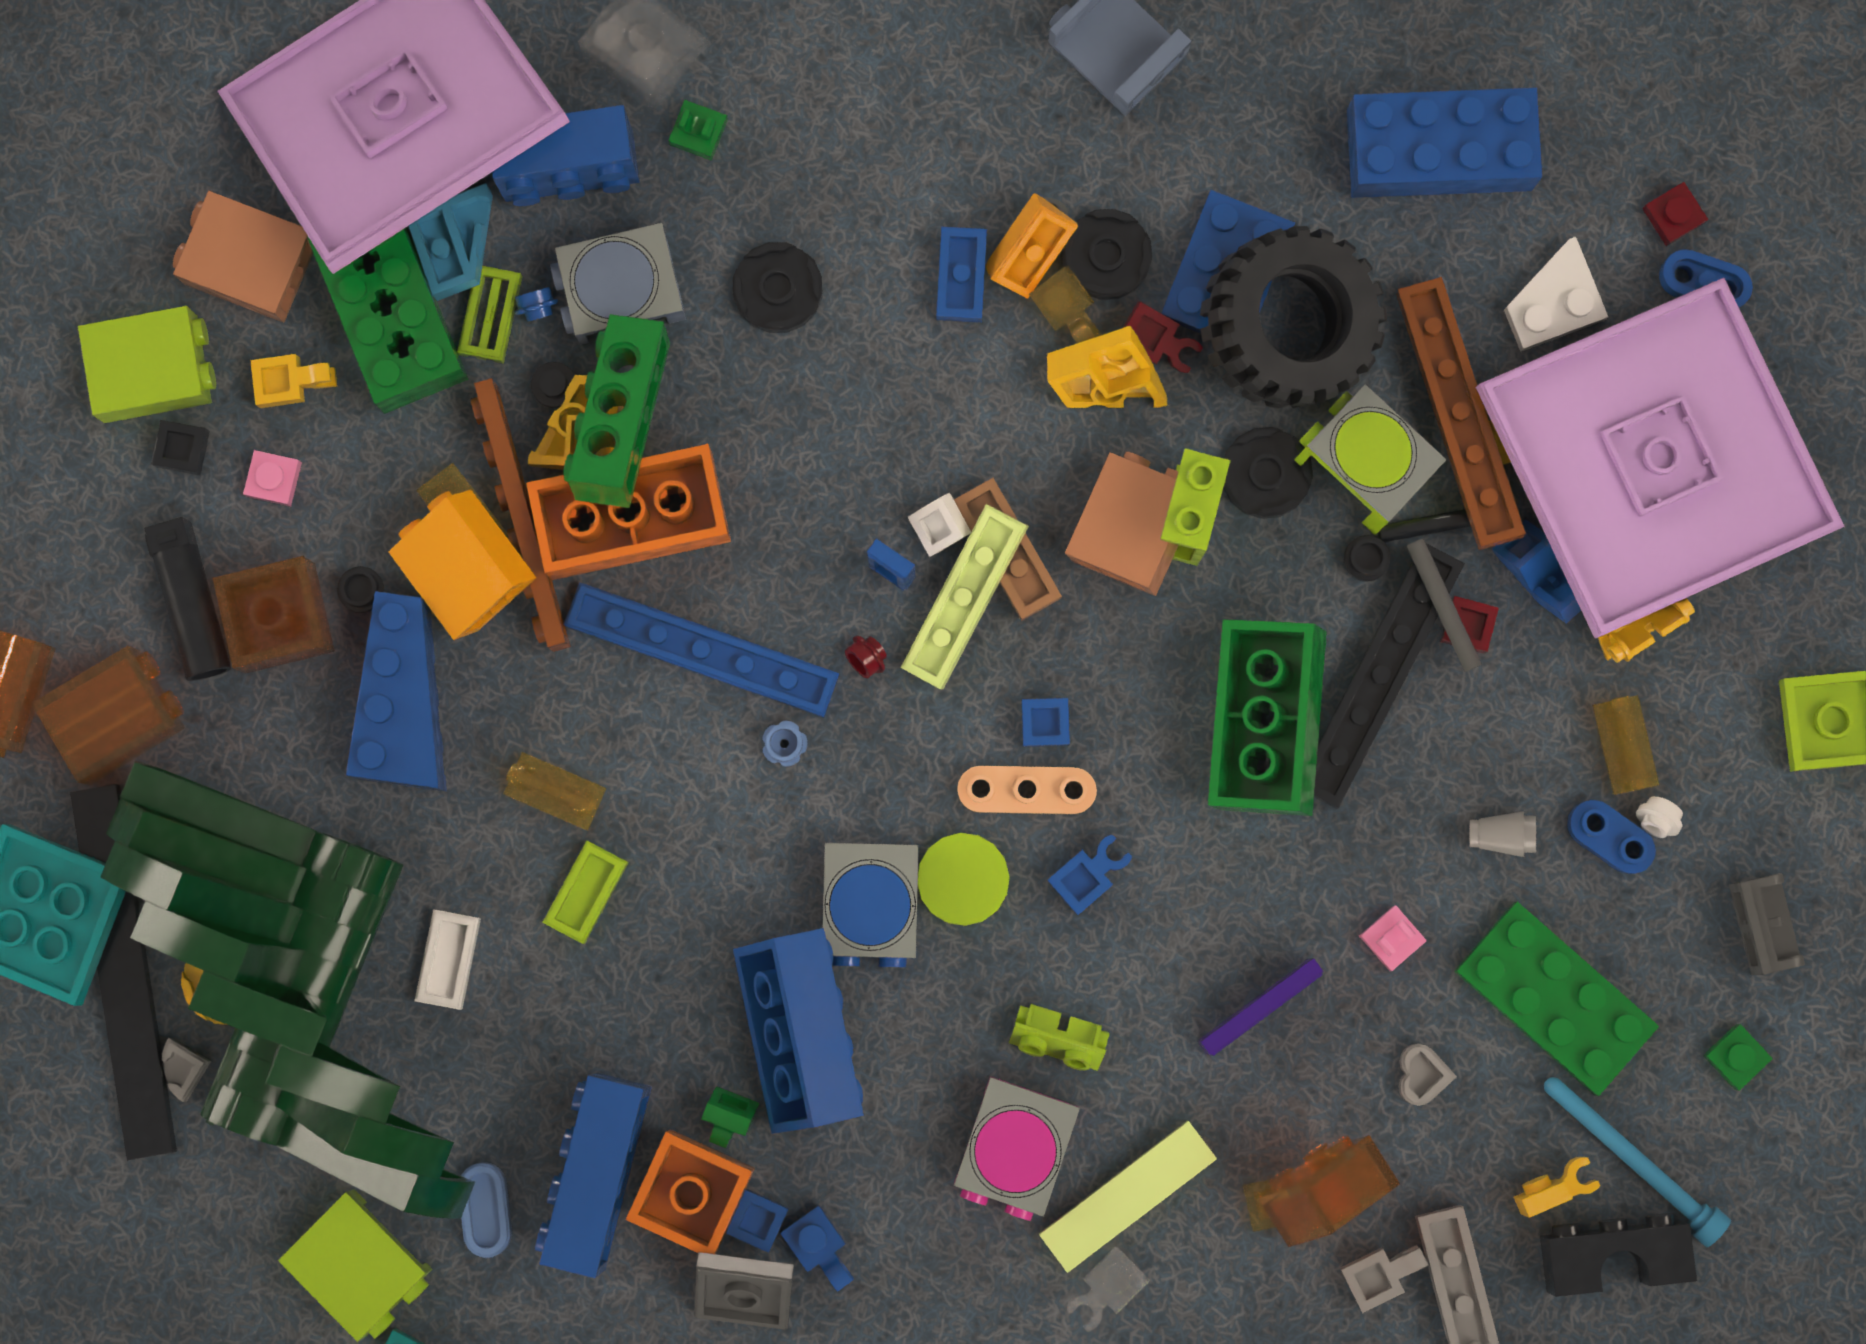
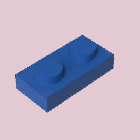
(961, 274)

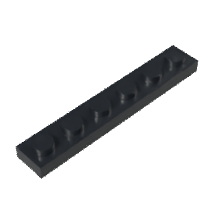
(1378, 680)

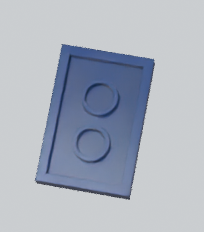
(1219, 232)

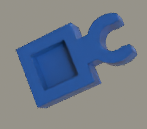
(1084, 879)

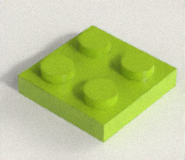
(1825, 720)

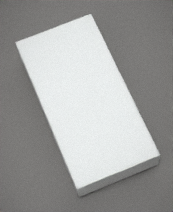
(447, 959)

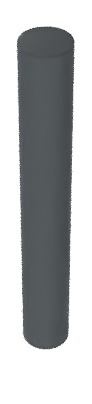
(1444, 605)

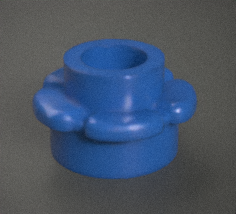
(535, 304)

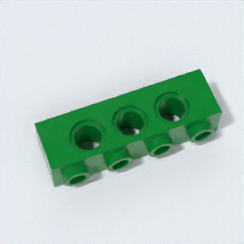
(613, 476)

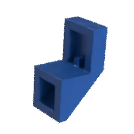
(1539, 571)

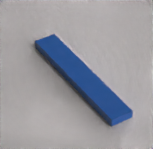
(701, 649)

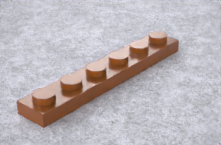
(1460, 413)
(513, 496)

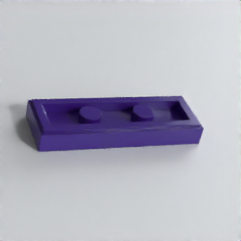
(1260, 1007)

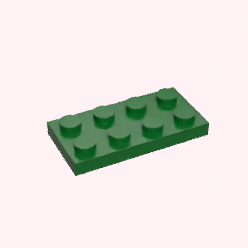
(1556, 998)

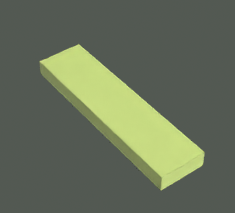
(964, 596)
(1127, 1196)

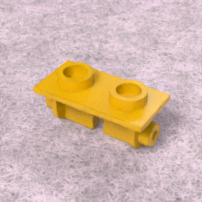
(1636, 636)

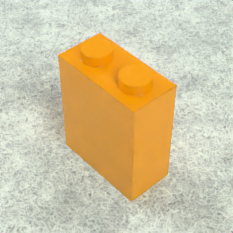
(461, 563)

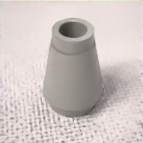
(1504, 833)

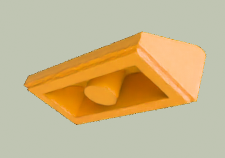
(1030, 246)

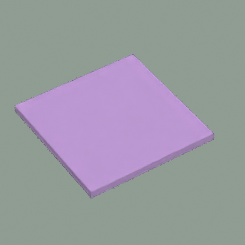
(389, 116)
(1659, 457)

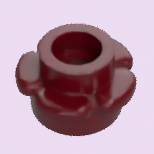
(866, 656)

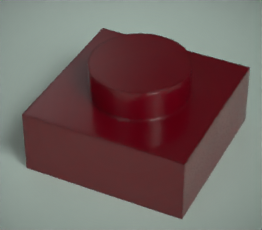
(1675, 213)
(1477, 620)

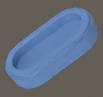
(487, 1212)

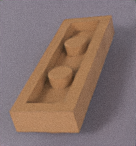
(1026, 578)

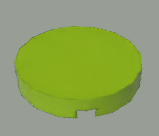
(963, 879)

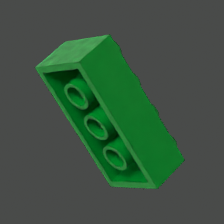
(378, 338)
(1247, 695)

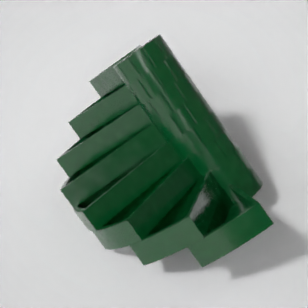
(281, 939)

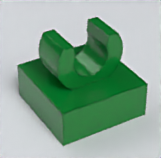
(698, 130)
(729, 1115)

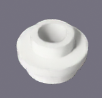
(1660, 817)

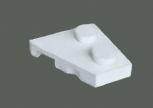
(1556, 300)

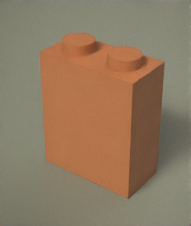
(243, 256)
(1125, 524)

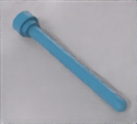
(1706, 1222)

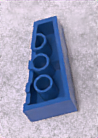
(398, 701)

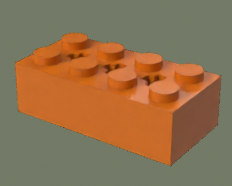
(654, 531)

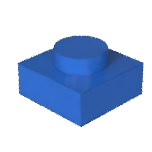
(1045, 722)
(757, 1220)

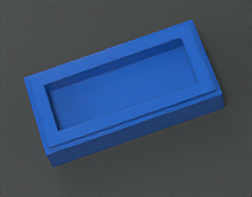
(891, 565)

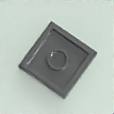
(743, 1290)

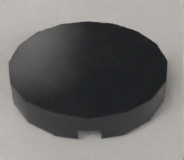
(1099, 262)
(777, 304)
(1256, 485)

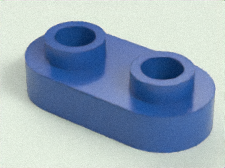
(1701, 272)
(1612, 837)

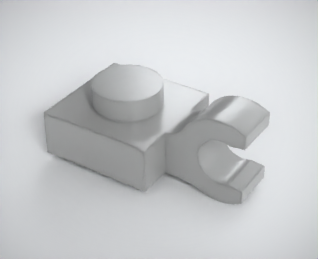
(1376, 1278)

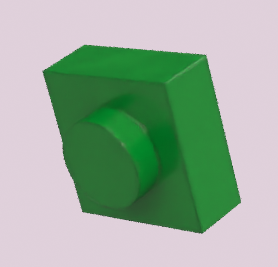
(1737, 1057)

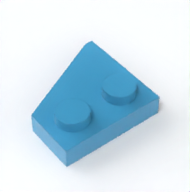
(454, 241)

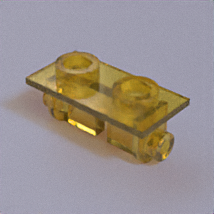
(1625, 744)
(554, 790)

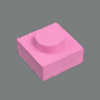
(272, 478)

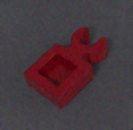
(1157, 337)

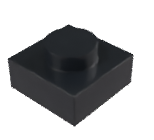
(180, 447)

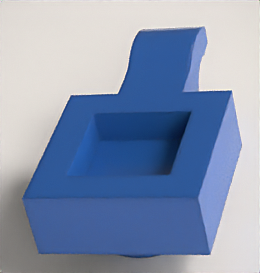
(815, 1243)

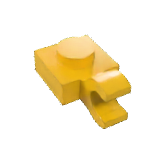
(283, 380)
(1545, 1194)

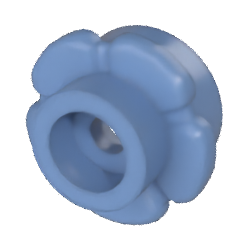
(775, 734)

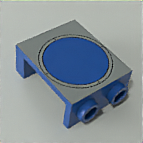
(871, 902)

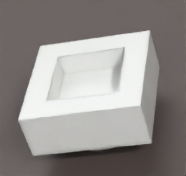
(939, 524)

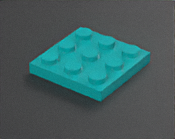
(52, 914)

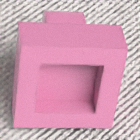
(1392, 938)

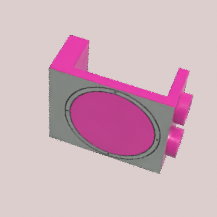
(1016, 1148)

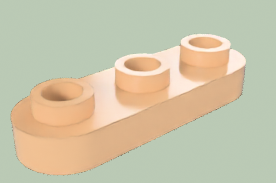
(1004, 793)

